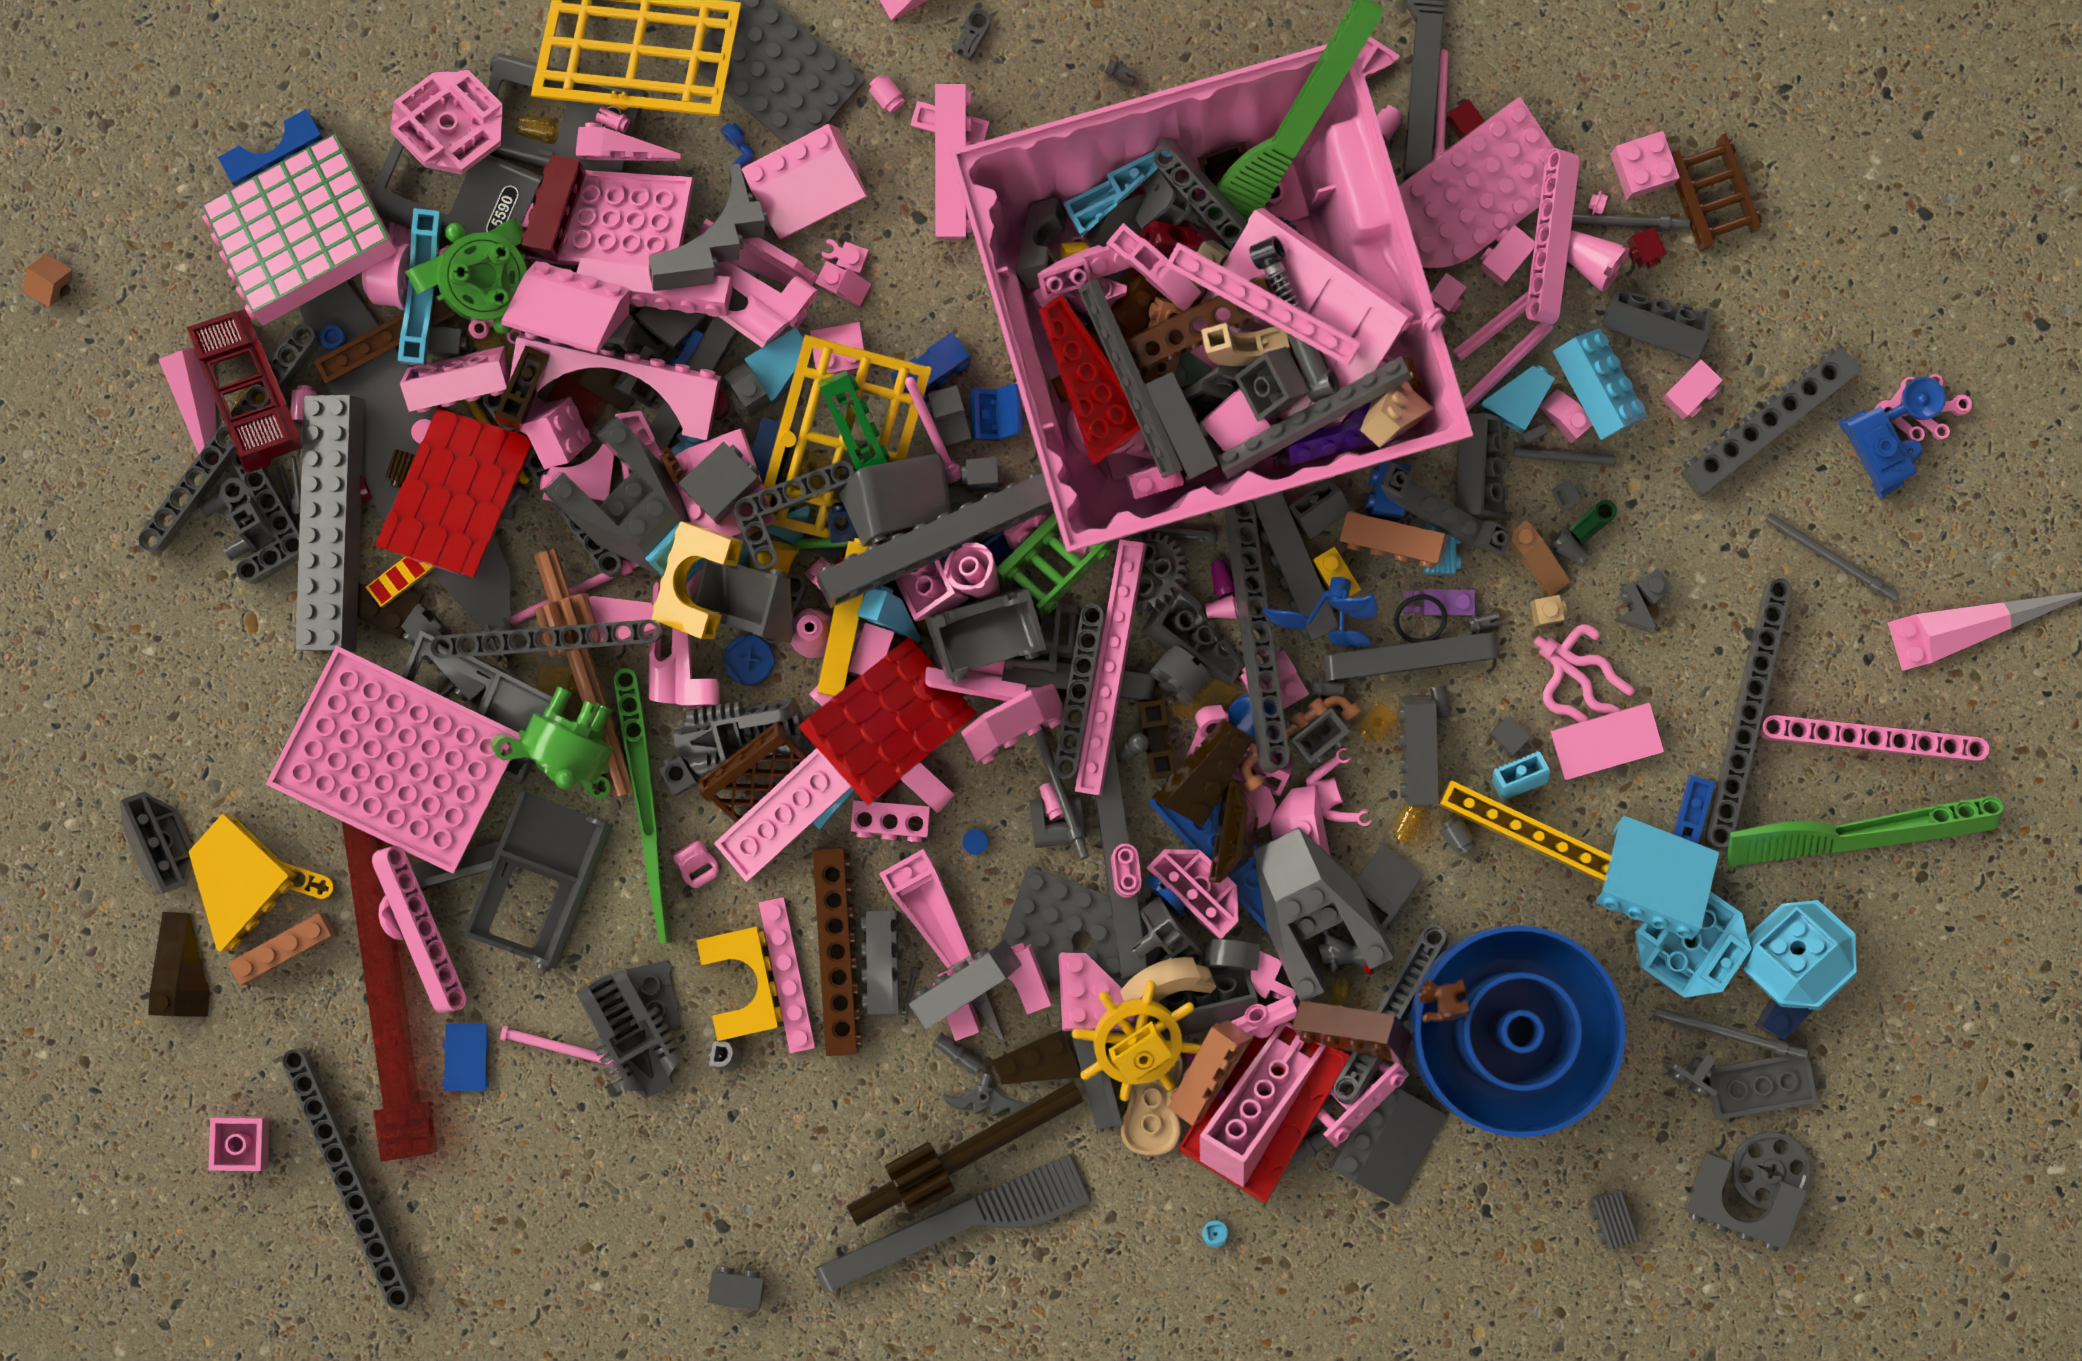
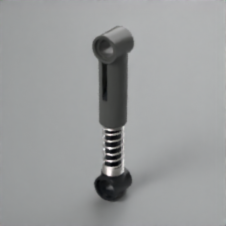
(1318, 377)

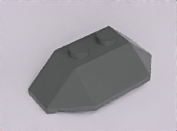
(157, 841)

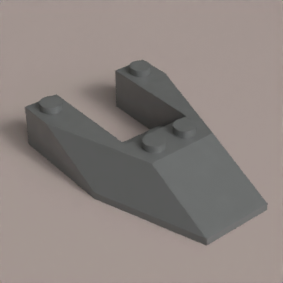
(636, 512)
(1307, 894)

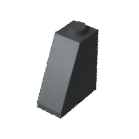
(747, 389)

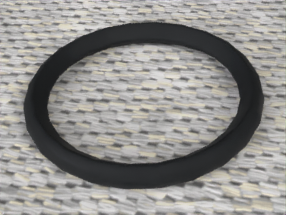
(1418, 597)

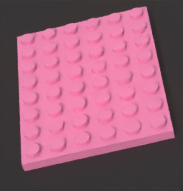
(392, 760)

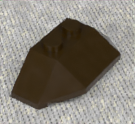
(1233, 834)

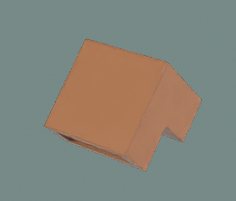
(46, 279)

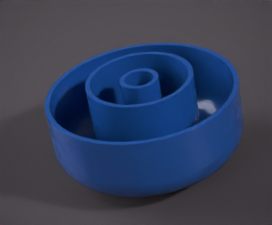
(1538, 1033)

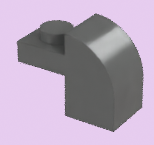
(1231, 955)

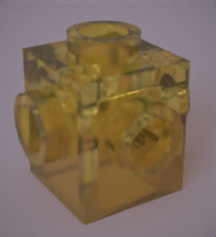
(814, 459)

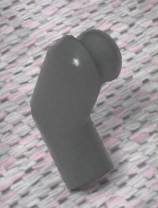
(519, 493)

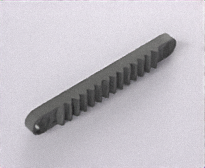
(1398, 1001)

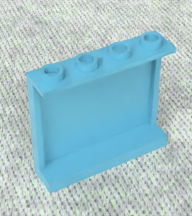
(1658, 878)

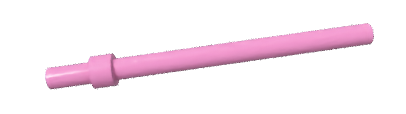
(591, 583)

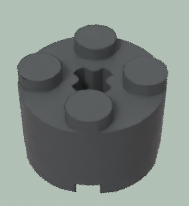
(1180, 674)

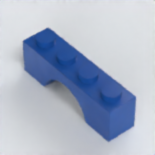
(298, 134)

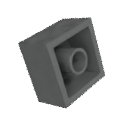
(1272, 383)

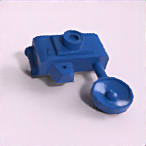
(1877, 442)

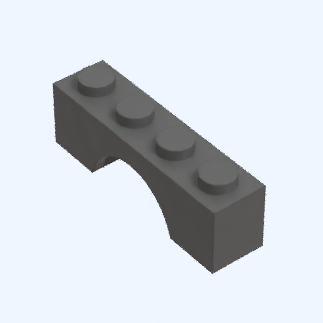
(1042, 224)

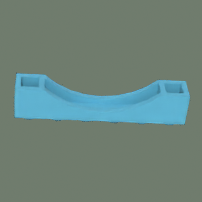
(418, 308)

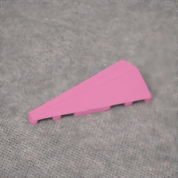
(192, 396)

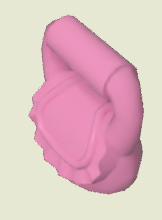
(691, 859)

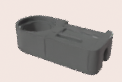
(972, 36)

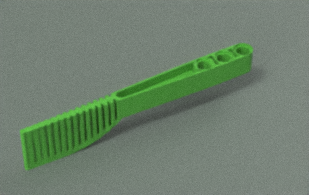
(1258, 171)
(642, 781)
(1917, 825)

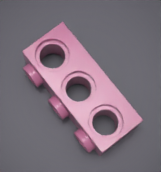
(880, 811)

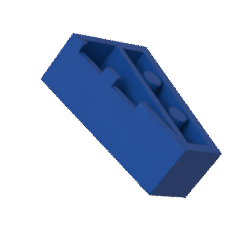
(944, 359)

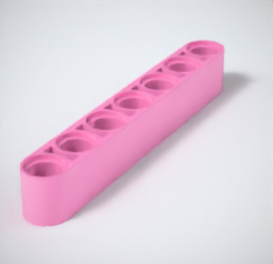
(1552, 236)
(918, 779)
(434, 969)

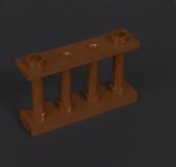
(1696, 210)

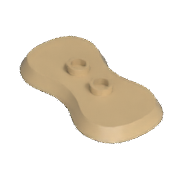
(1148, 1123)

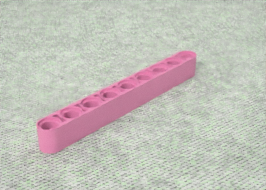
(1884, 735)

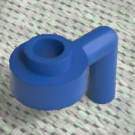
(734, 135)

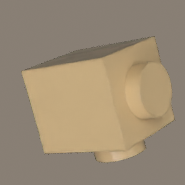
(1548, 610)

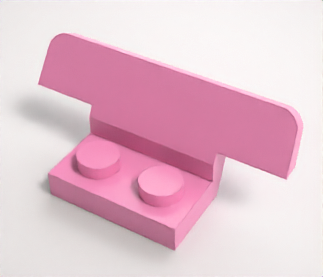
(980, 682)

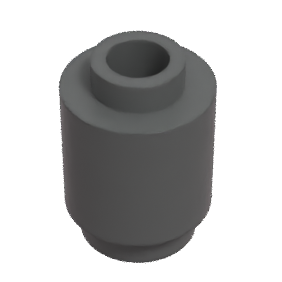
(1457, 835)

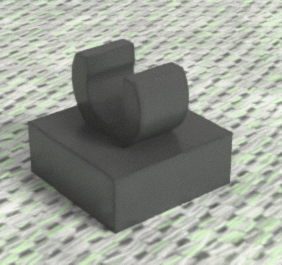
(1567, 494)

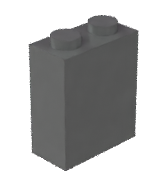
(721, 481)

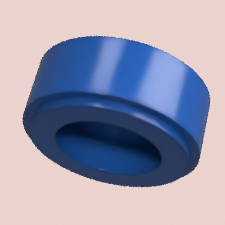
(332, 337)
(975, 841)

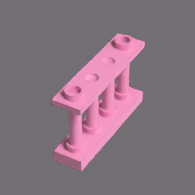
(1374, 1094)

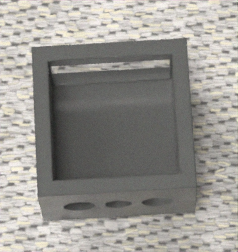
(1318, 750)

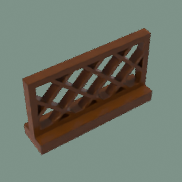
(740, 764)

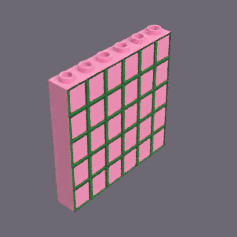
(297, 229)

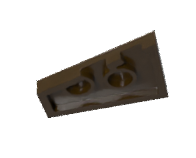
(1038, 1061)

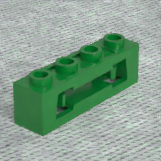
(837, 386)

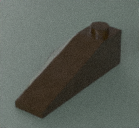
(177, 975)

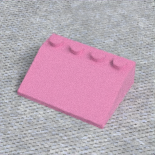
(805, 181)
(567, 307)
(695, 455)

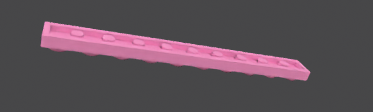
(1110, 667)

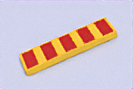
(397, 580)

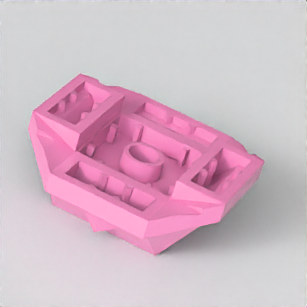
(448, 100)

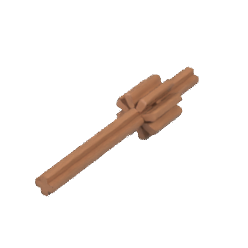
(576, 610)

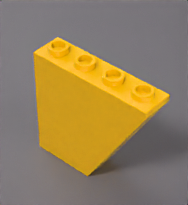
(236, 879)

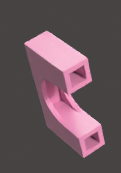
(1030, 986)

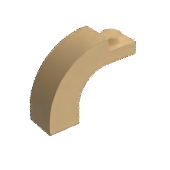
(1241, 349)
(1170, 977)

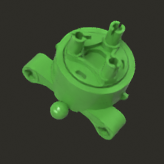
(476, 272)
(564, 747)

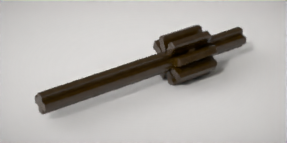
(923, 1176)

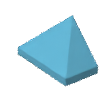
(787, 535)

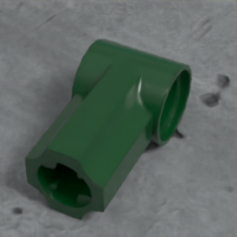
(1591, 522)

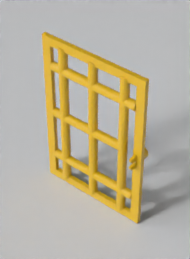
(643, 16)
(787, 438)

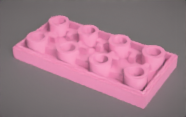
(1606, 741)

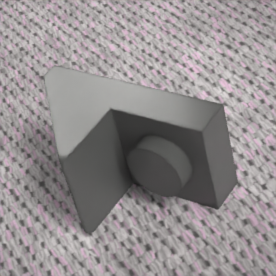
(1639, 615)

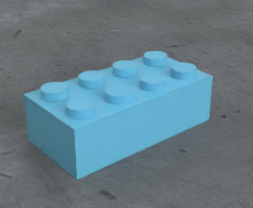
(1600, 383)

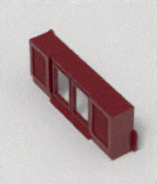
(263, 431)

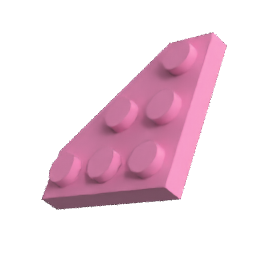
(1080, 989)

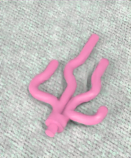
(1561, 658)

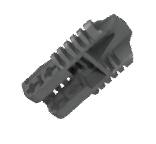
(721, 731)
(629, 1035)

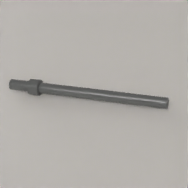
(1663, 222)
(1874, 583)
(1075, 832)
(1779, 1047)

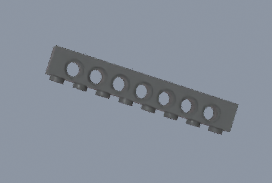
(1842, 369)

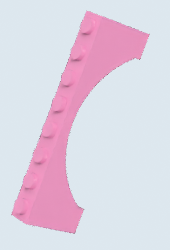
(687, 391)

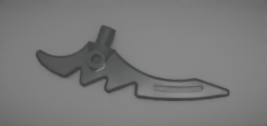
(983, 1097)

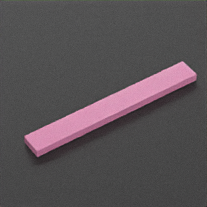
(1263, 304)

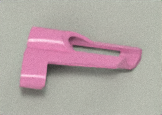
(767, 309)
(672, 676)

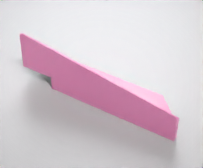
(769, 260)

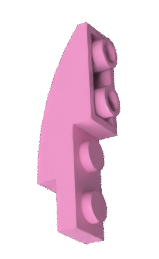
(1153, 267)
(1079, 270)

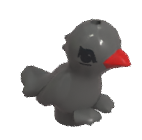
(1338, 951)

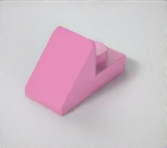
(843, 283)

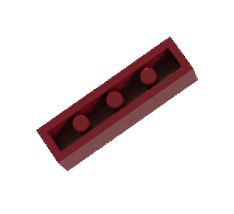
(553, 208)

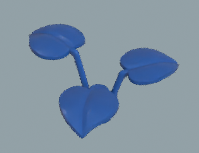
(1338, 597)

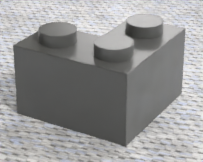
(949, 416)

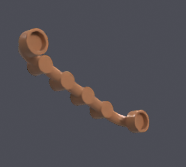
(1297, 723)

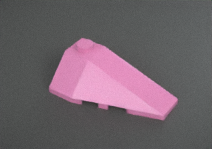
(605, 144)

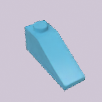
(888, 612)

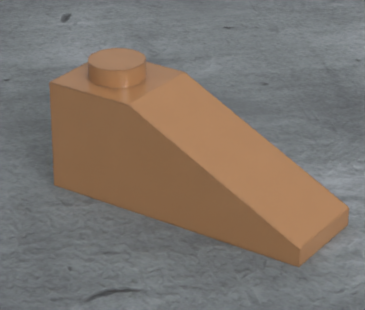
(1538, 558)

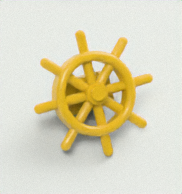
(1142, 1051)

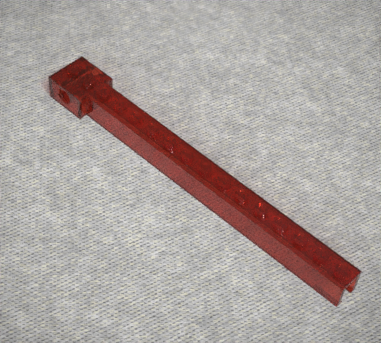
(404, 1122)

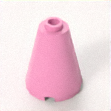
(1596, 258)
(973, 571)
(812, 643)

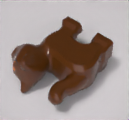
(1447, 997)

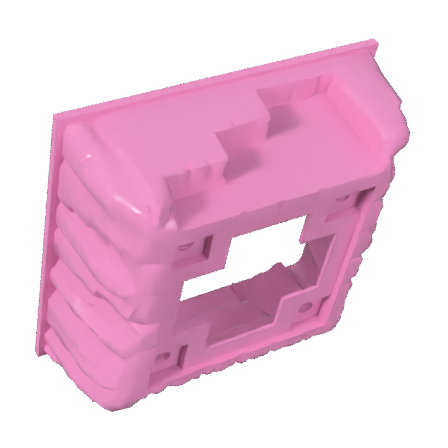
(1334, 193)

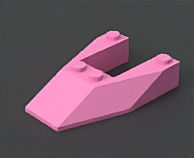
(1012, 720)

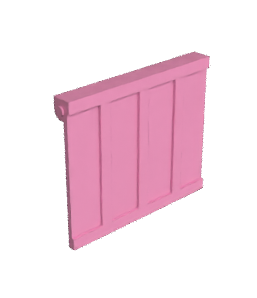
(1324, 291)

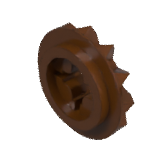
(671, 465)

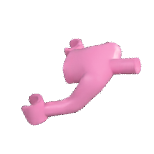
(1330, 792)

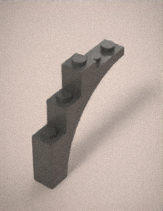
(699, 259)

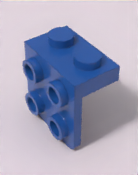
(996, 413)

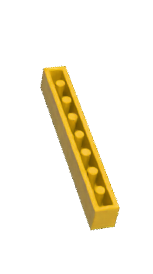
(1525, 830)

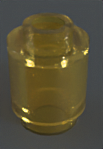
(536, 127)
(1407, 823)

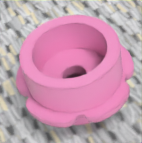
(1598, 203)
(1433, 320)

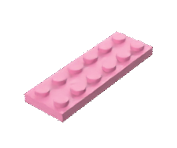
(782, 815)

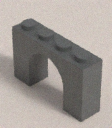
(1772, 1227)

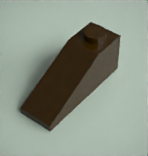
(521, 389)

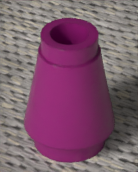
(1222, 579)

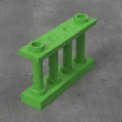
(1029, 552)

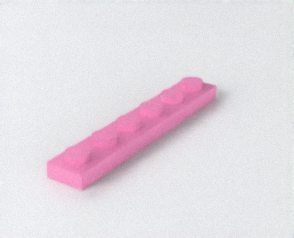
(787, 975)

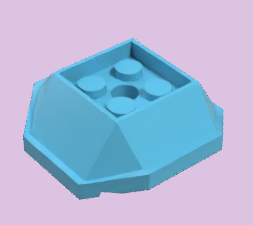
(1708, 963)
(1806, 978)

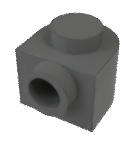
(725, 1056)

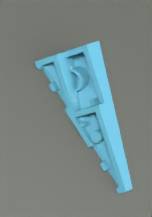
(1097, 202)

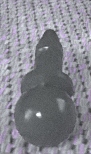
(1135, 745)

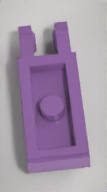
(1455, 602)

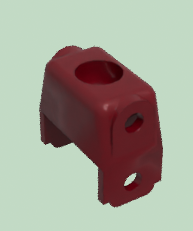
(1165, 238)

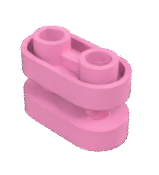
(1126, 870)

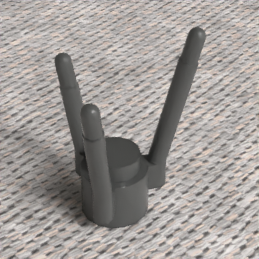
(293, 502)

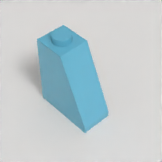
(776, 363)
(1519, 398)

